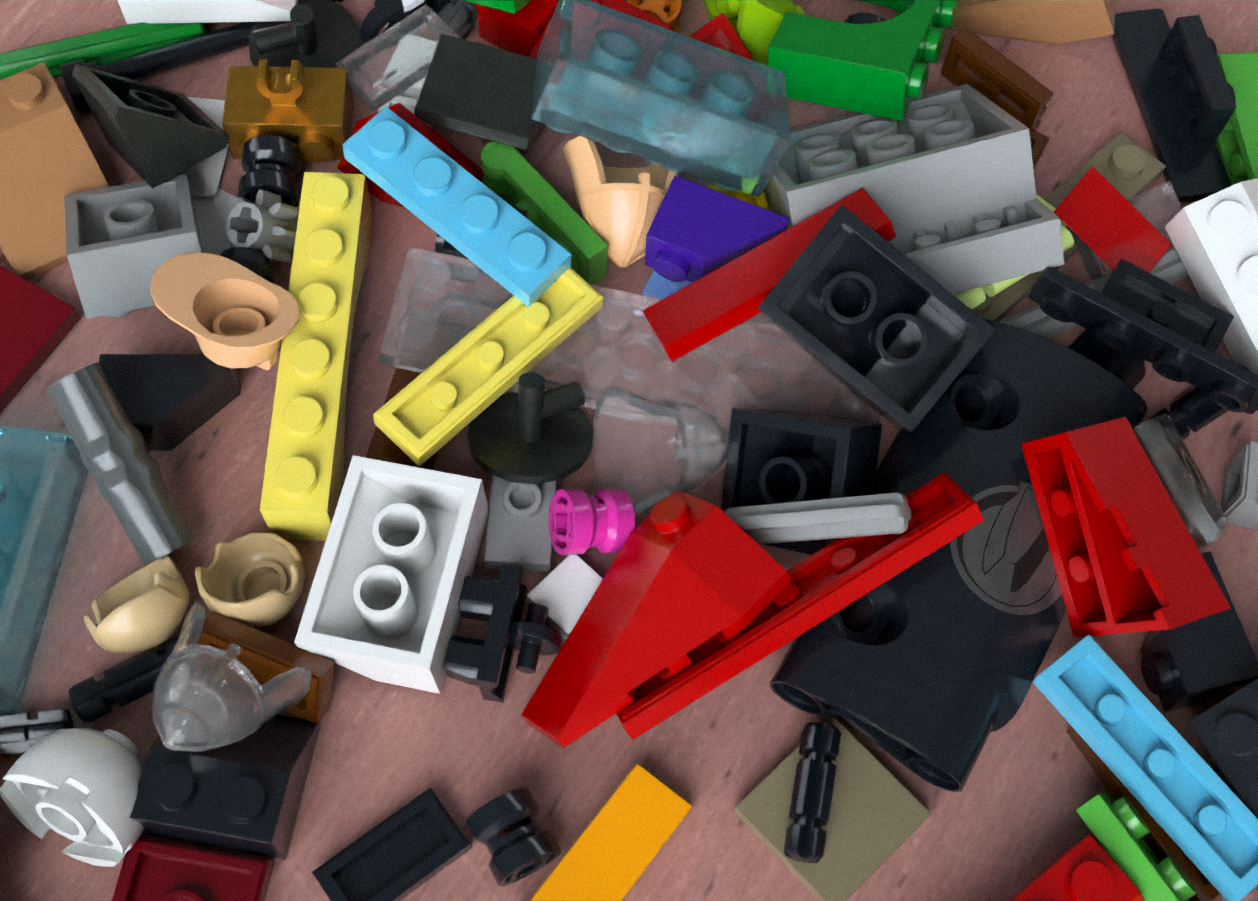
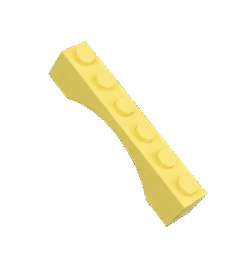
(310, 394)

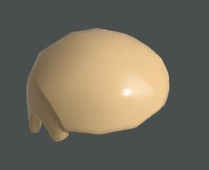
(253, 579)
(140, 609)

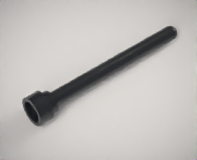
(163, 57)

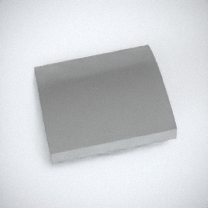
(945, 176)

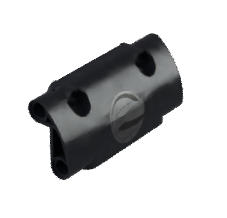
(963, 631)

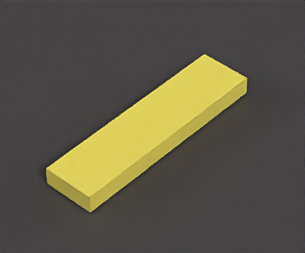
(484, 366)

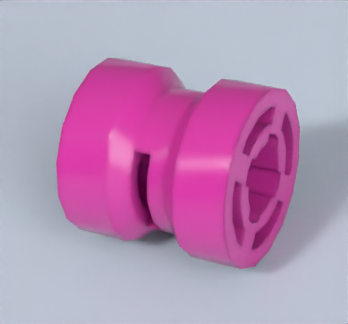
(590, 521)

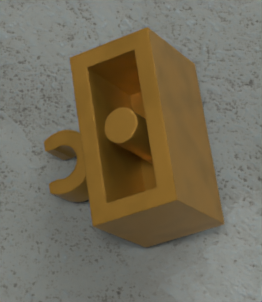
(291, 102)

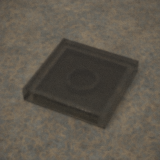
(1182, 478)

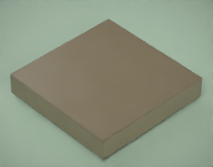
(865, 826)

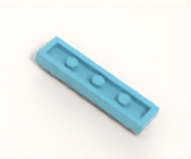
(457, 206)
(1156, 766)

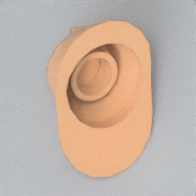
(226, 307)

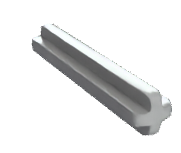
(824, 518)

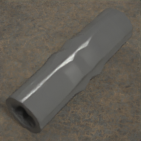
(120, 463)

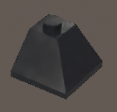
(798, 459)

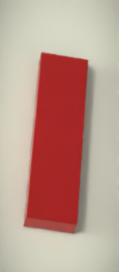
(738, 288)

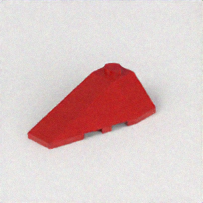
(664, 595)

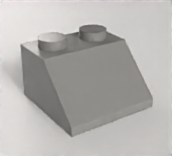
(123, 237)

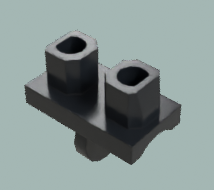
(502, 605)

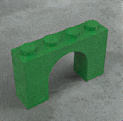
(863, 65)

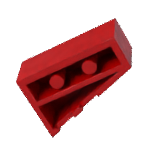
(1117, 534)

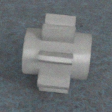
(264, 226)

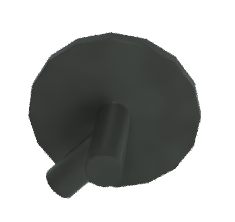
(315, 36)
(533, 433)

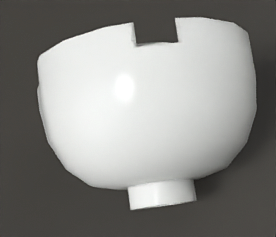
(80, 788)

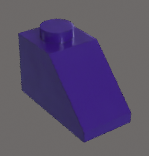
(705, 230)

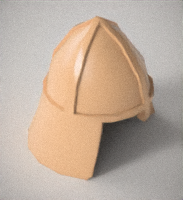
(616, 200)

